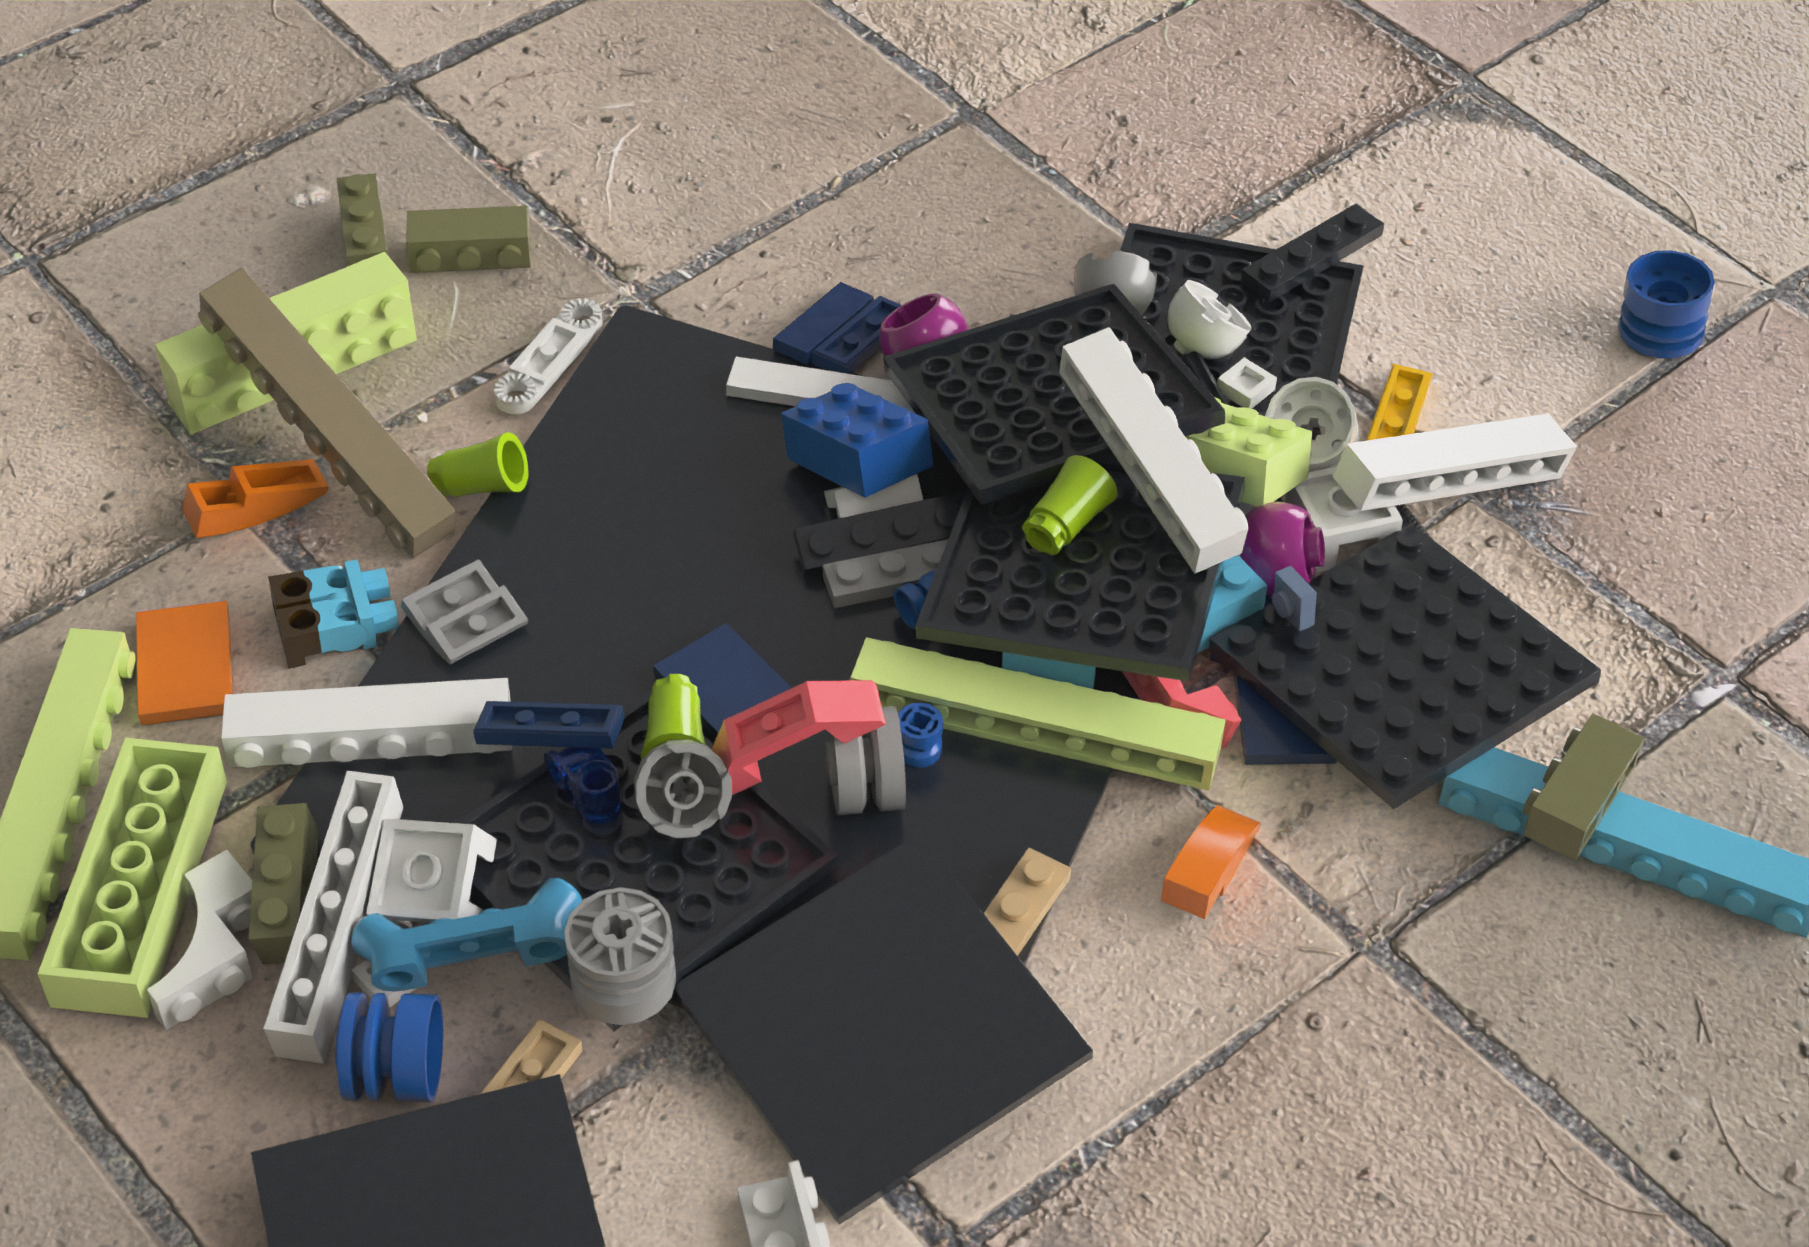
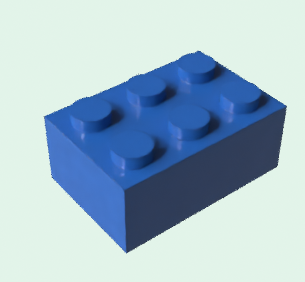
(857, 439)

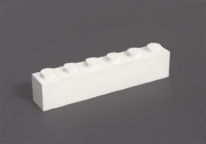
(1153, 450)
(1453, 461)
(357, 722)
(338, 897)

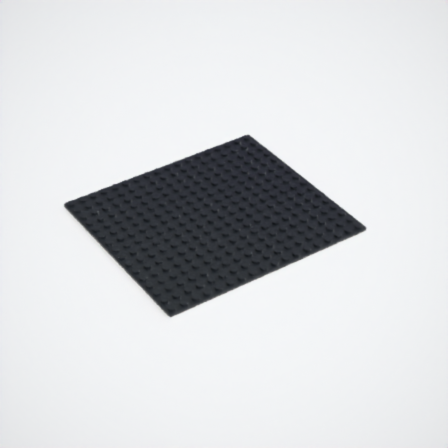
(654, 524)

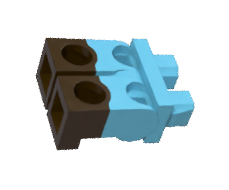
(330, 610)

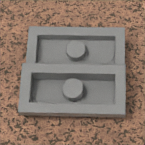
(463, 612)

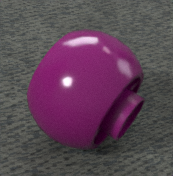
(921, 322)
(1281, 538)

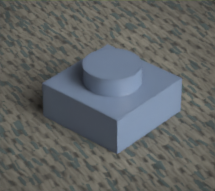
(1294, 598)

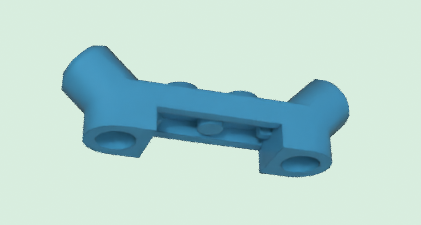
(402, 955)

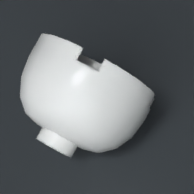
(1204, 323)

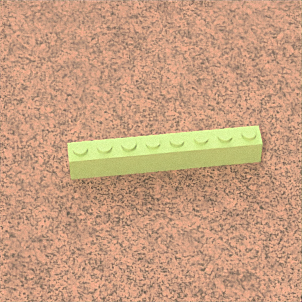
(1047, 713)
(55, 780)

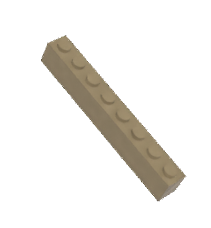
(326, 413)

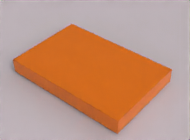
(183, 662)

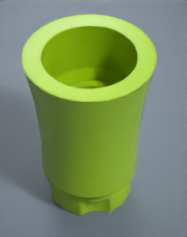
(481, 468)
(1069, 504)
(673, 713)

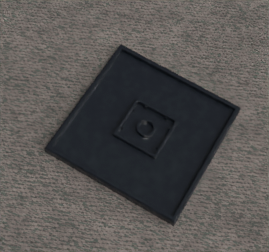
(881, 1026)
(439, 1176)

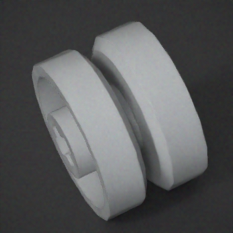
(868, 760)

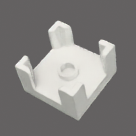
(1338, 515)
(427, 870)

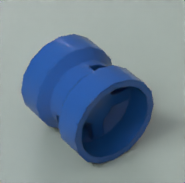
(911, 597)
(921, 734)

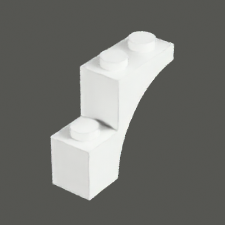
(215, 959)

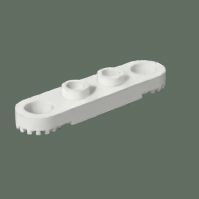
(548, 356)

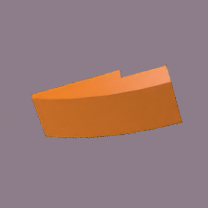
(251, 496)
(1208, 861)

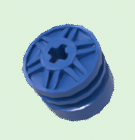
(1666, 304)
(383, 1046)

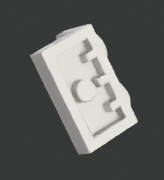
(781, 1212)

